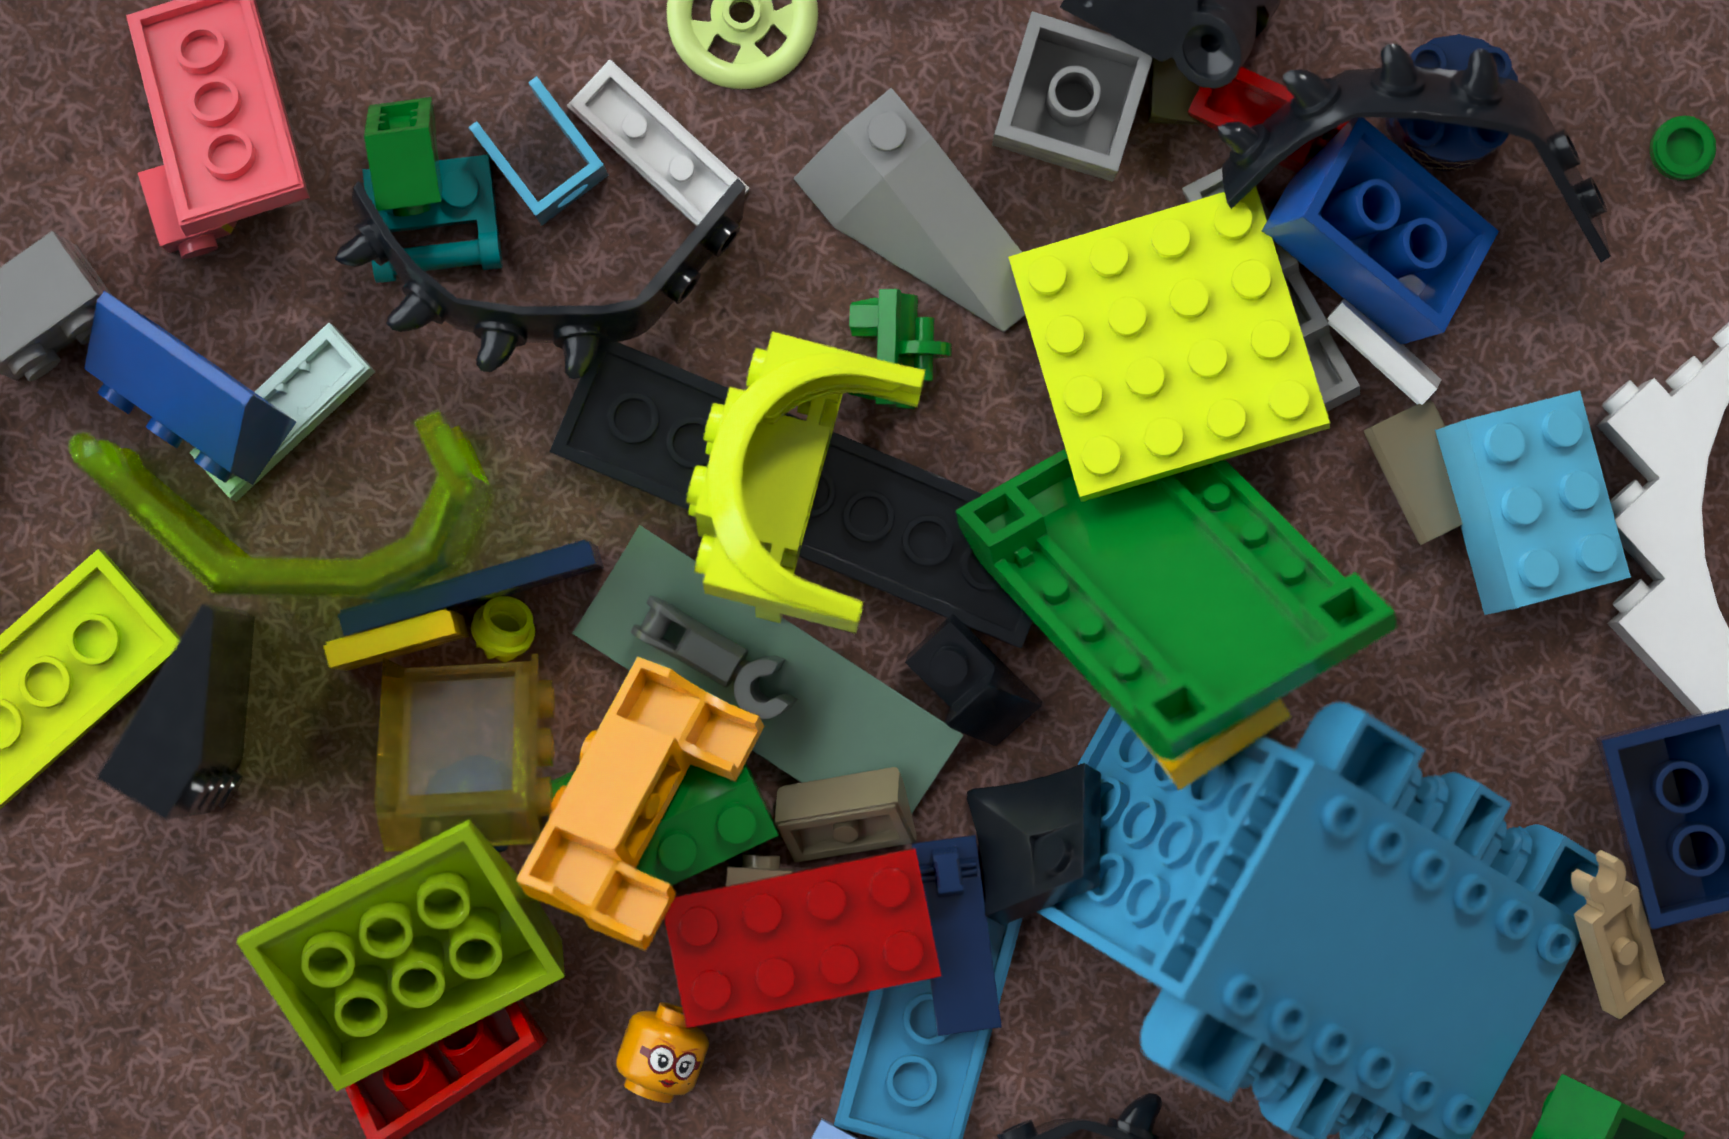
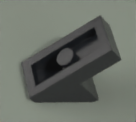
(978, 687)

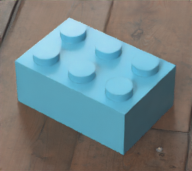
(1532, 503)

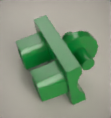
(899, 333)

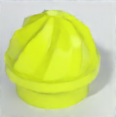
(503, 628)

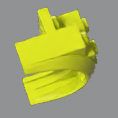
(767, 471)

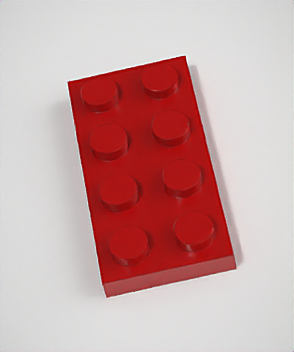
(801, 937)

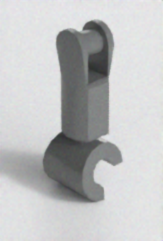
(714, 657)

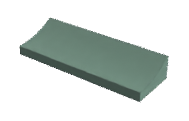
(842, 713)

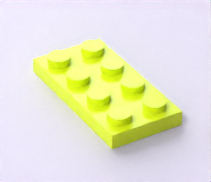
(73, 666)

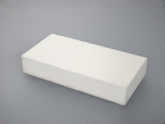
(1384, 352)

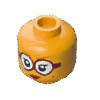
(661, 1054)

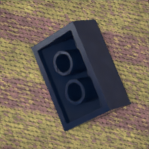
(1674, 812)

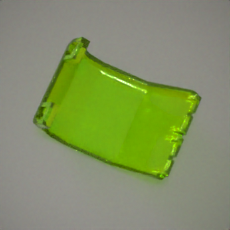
(428, 553)

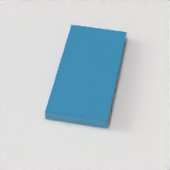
(904, 1074)

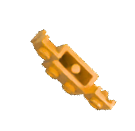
(620, 795)

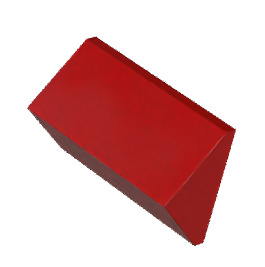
(443, 1073)

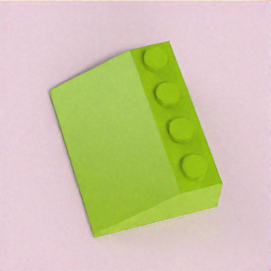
(405, 954)

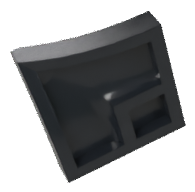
(1038, 841)

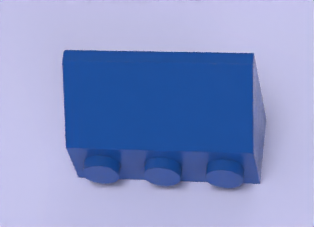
(1382, 232)
(182, 393)

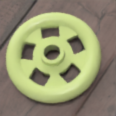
(751, 66)

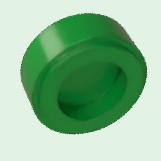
(1682, 148)

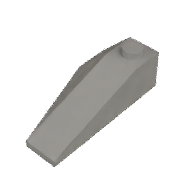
(911, 205)

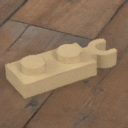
(1616, 937)

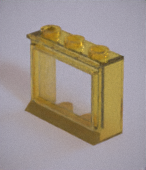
(464, 749)

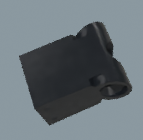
(1202, 36)

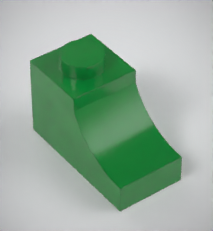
(403, 156)

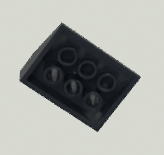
(192, 723)

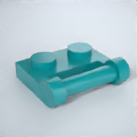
(465, 198)

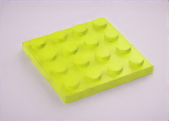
(1168, 343)

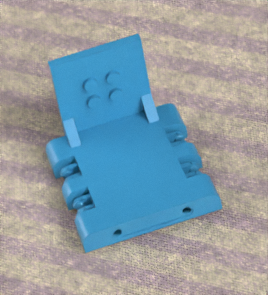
(1329, 925)

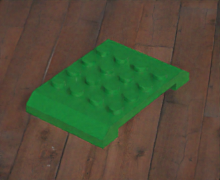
(1172, 594)

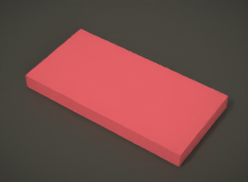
(216, 111)

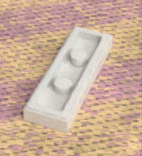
(652, 142)

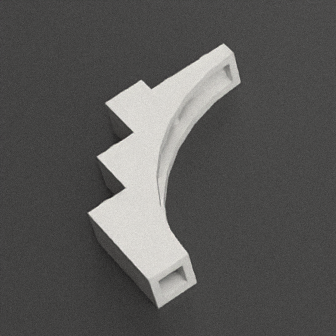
(1668, 440)

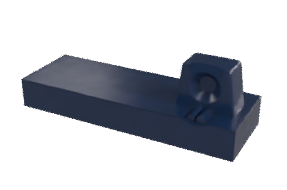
(953, 889)

